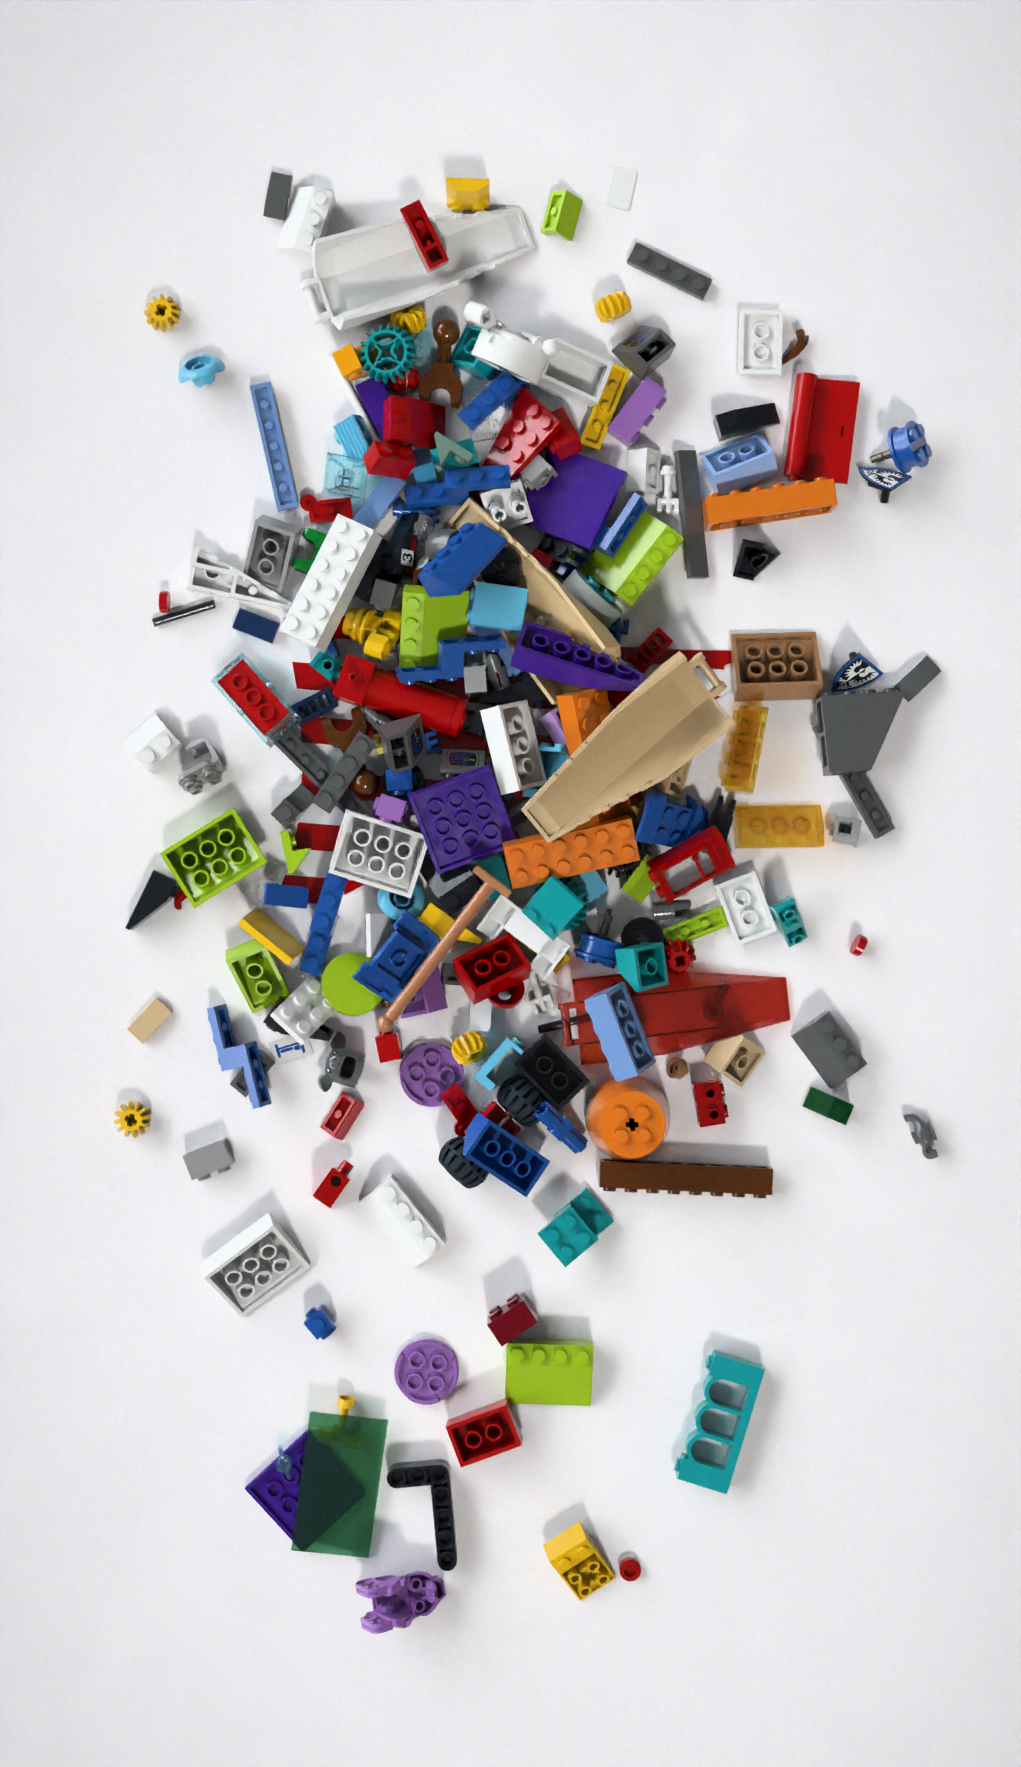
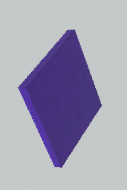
(576, 500)
(462, 818)
(277, 1493)

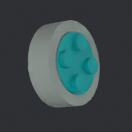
(597, 601)

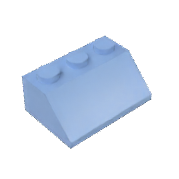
(739, 463)

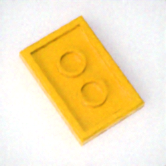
(271, 935)

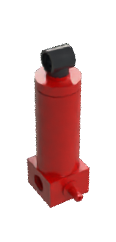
(371, 687)

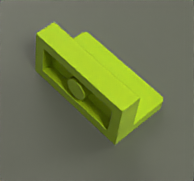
(562, 214)
(639, 883)

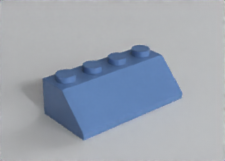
(620, 1032)

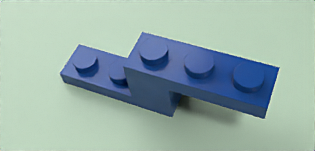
(498, 393)
(458, 486)
(612, 538)
(450, 659)
(323, 924)
(236, 1056)

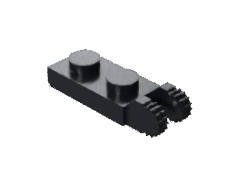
(561, 551)
(720, 820)

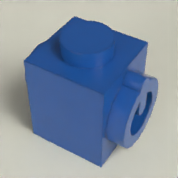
(401, 783)
(320, 1322)

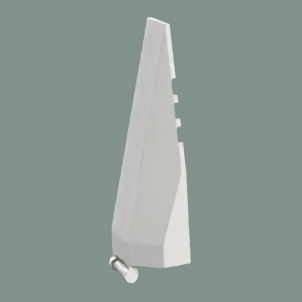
(380, 271)

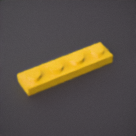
(603, 411)

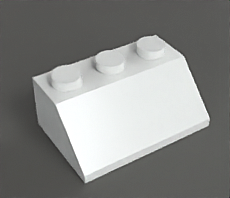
(306, 220)

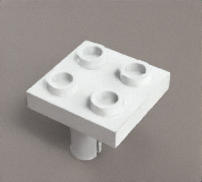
(507, 505)

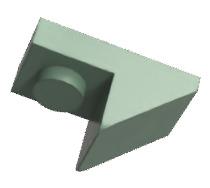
(446, 448)

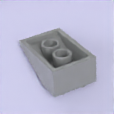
(272, 552)

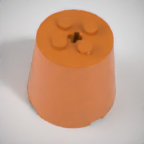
(614, 1105)

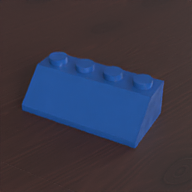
(461, 560)
(503, 1155)

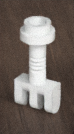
(668, 472)
(539, 997)

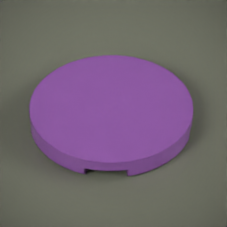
(429, 1072)
(426, 1371)

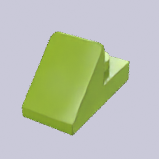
(293, 858)

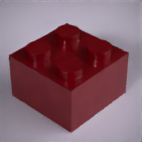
(511, 1318)

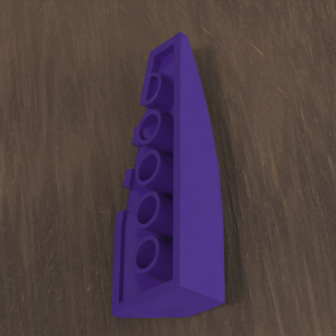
(561, 659)

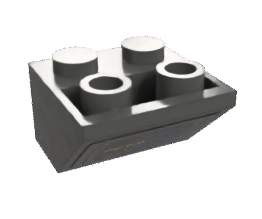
(644, 350)
(403, 743)
(460, 761)

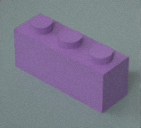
(637, 412)

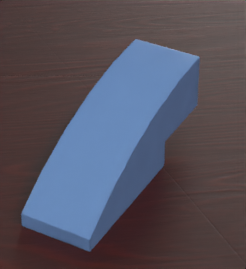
(380, 502)

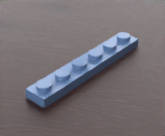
(274, 446)

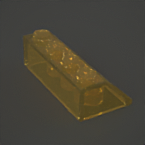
(745, 749)
(779, 827)

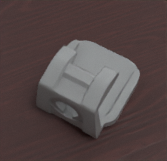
(205, 772)

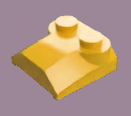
(467, 194)

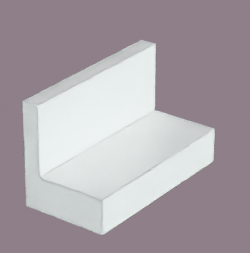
(643, 471)

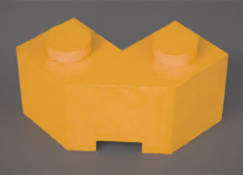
(349, 363)

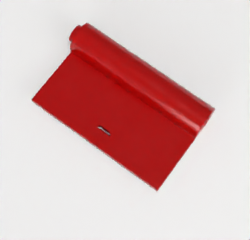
(815, 435)

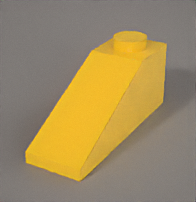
(441, 922)

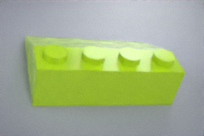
(636, 561)
(426, 621)
(214, 857)
(549, 1371)

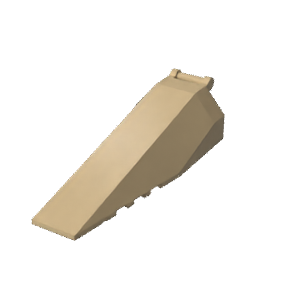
(545, 597)
(634, 746)

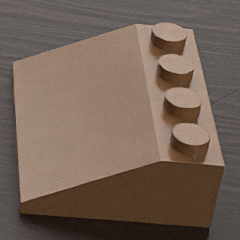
(775, 666)

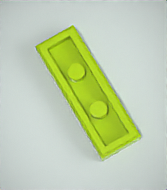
(696, 926)

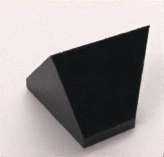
(753, 559)

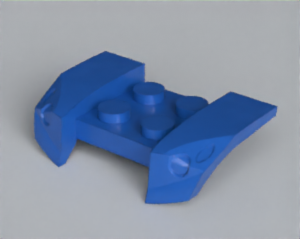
(669, 822)
(398, 957)

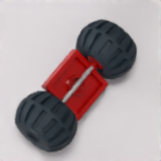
(520, 1102)

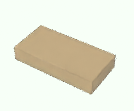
(150, 1020)

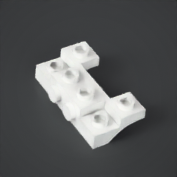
(510, 917)

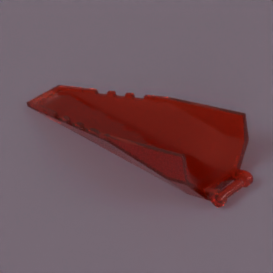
(685, 1013)

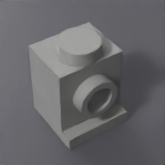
(537, 473)
(848, 825)

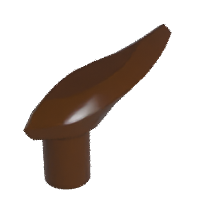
(798, 347)

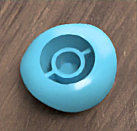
(201, 369)
(394, 904)

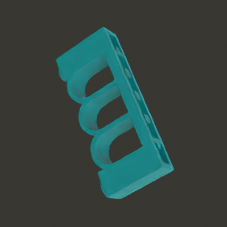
(704, 1472)

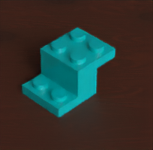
(575, 1227)

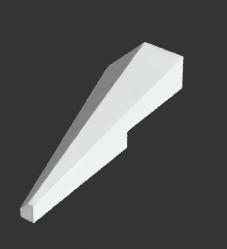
(217, 578)

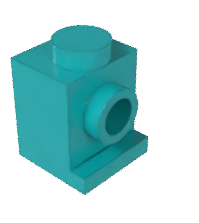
(318, 664)

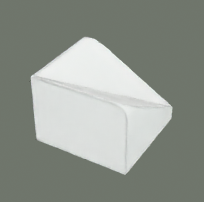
(593, 920)

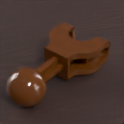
(442, 374)
(366, 780)

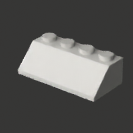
(513, 747)
(403, 1221)

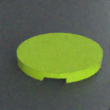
(343, 991)

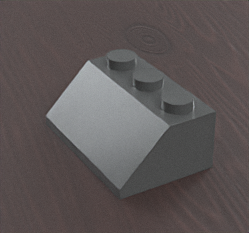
(828, 1049)

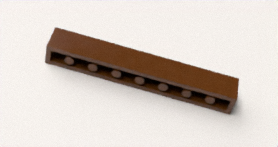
(685, 1177)

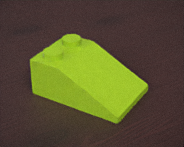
(257, 974)

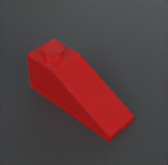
(424, 236)

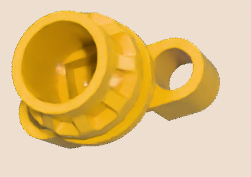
(373, 632)

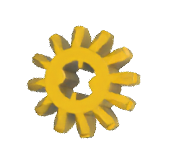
(613, 306)
(154, 316)
(409, 318)
(469, 1047)
(125, 1121)

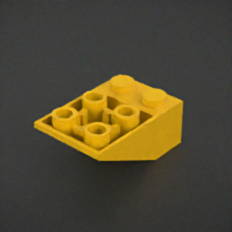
(578, 1561)

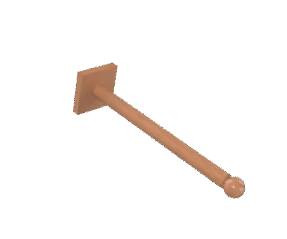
(386, 1022)

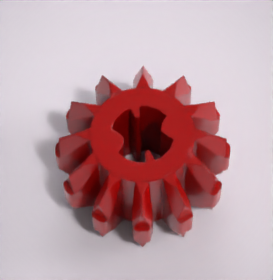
(685, 955)

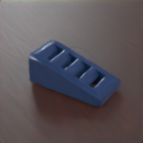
(317, 713)

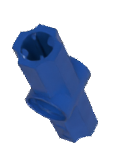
(561, 1127)

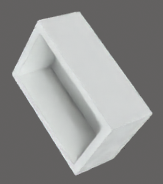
(576, 373)

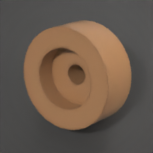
(677, 1068)

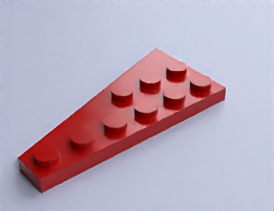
(522, 436)

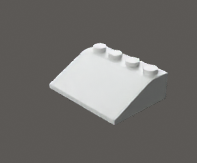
(378, 853)
(254, 1265)

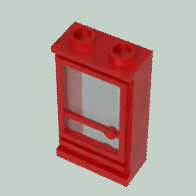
(690, 864)

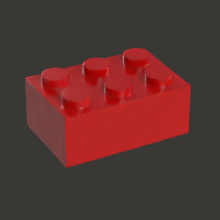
(491, 968)
(484, 1432)

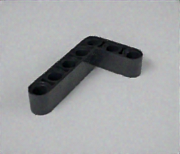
(439, 1503)

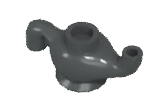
(923, 1134)

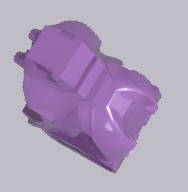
(399, 1599)

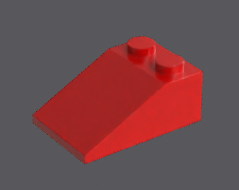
(412, 421)

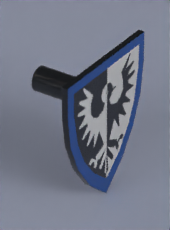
(883, 480)
(855, 673)

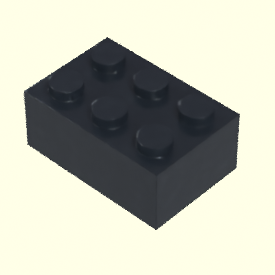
(551, 1071)

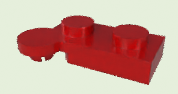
(326, 510)
(460, 1108)

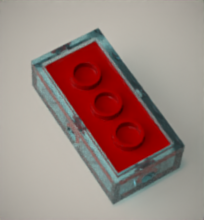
(256, 699)

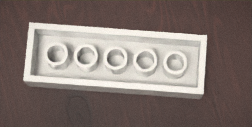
(331, 583)

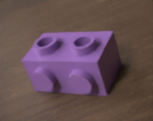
(390, 808)

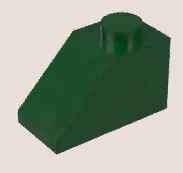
(828, 1105)

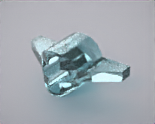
(284, 1463)

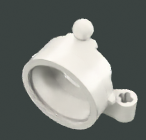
(504, 349)

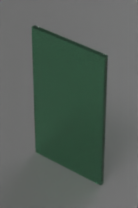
(339, 1484)

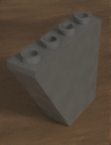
(854, 728)

